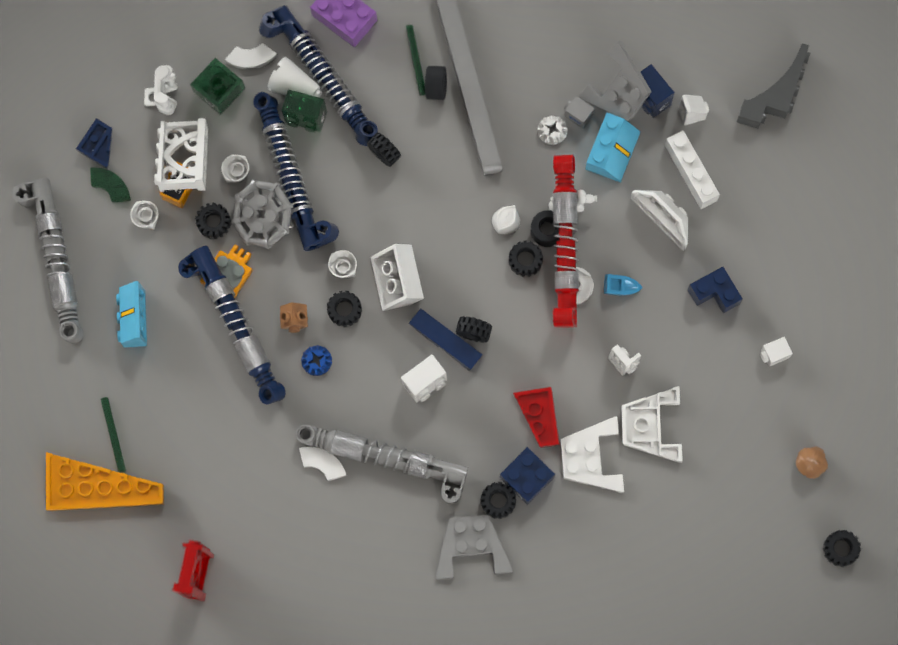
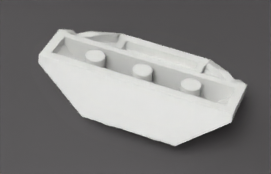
(665, 214)

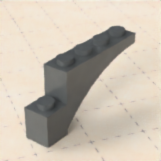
(778, 97)

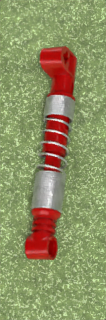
(564, 216)

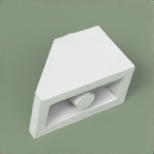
(693, 109)

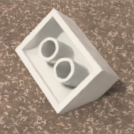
(396, 277)

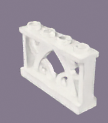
(196, 174)

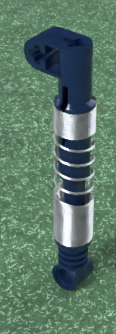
(223, 296)

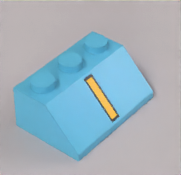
(612, 148)
(132, 315)

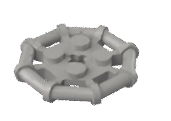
(252, 213)

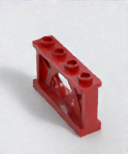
(193, 571)

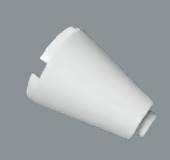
(293, 78)

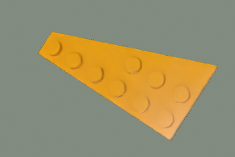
(88, 486)

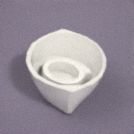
(235, 168)
(144, 214)
(506, 220)
(342, 264)

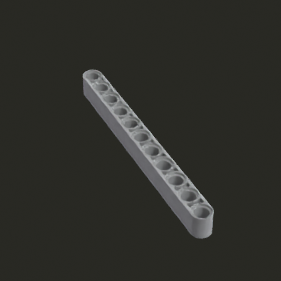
(469, 86)

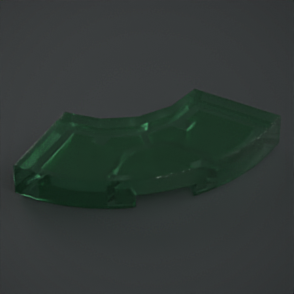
(111, 183)

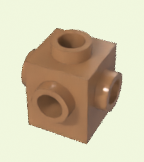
(293, 317)

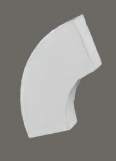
(251, 58)
(322, 460)

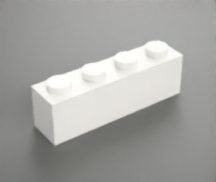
(692, 169)

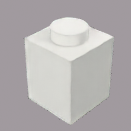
(775, 352)

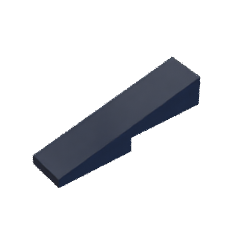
(445, 339)

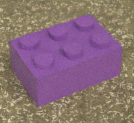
(345, 17)

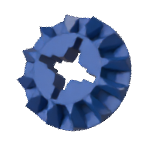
(313, 368)

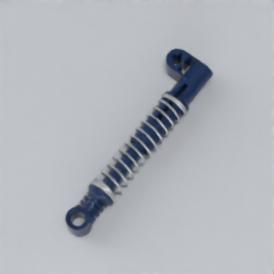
(301, 42)
(291, 179)

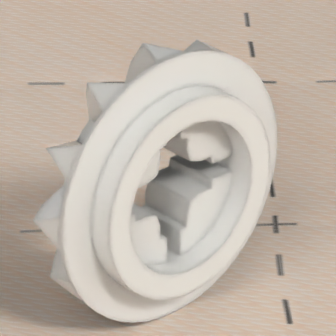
(555, 137)

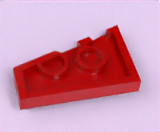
(540, 414)

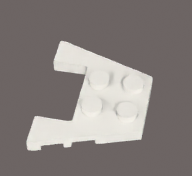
(642, 425)
(582, 456)

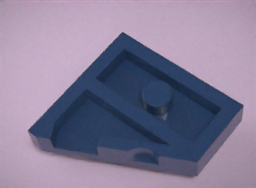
(97, 143)

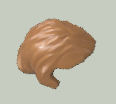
(811, 462)

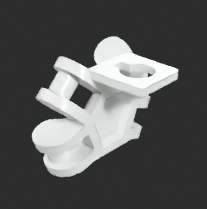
(162, 101)

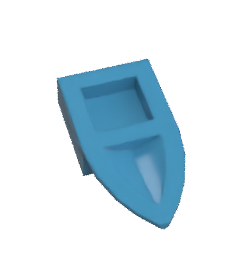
(620, 285)

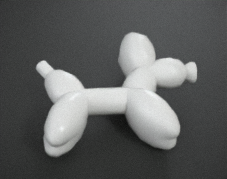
(582, 198)

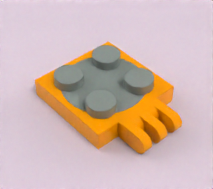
(233, 267)

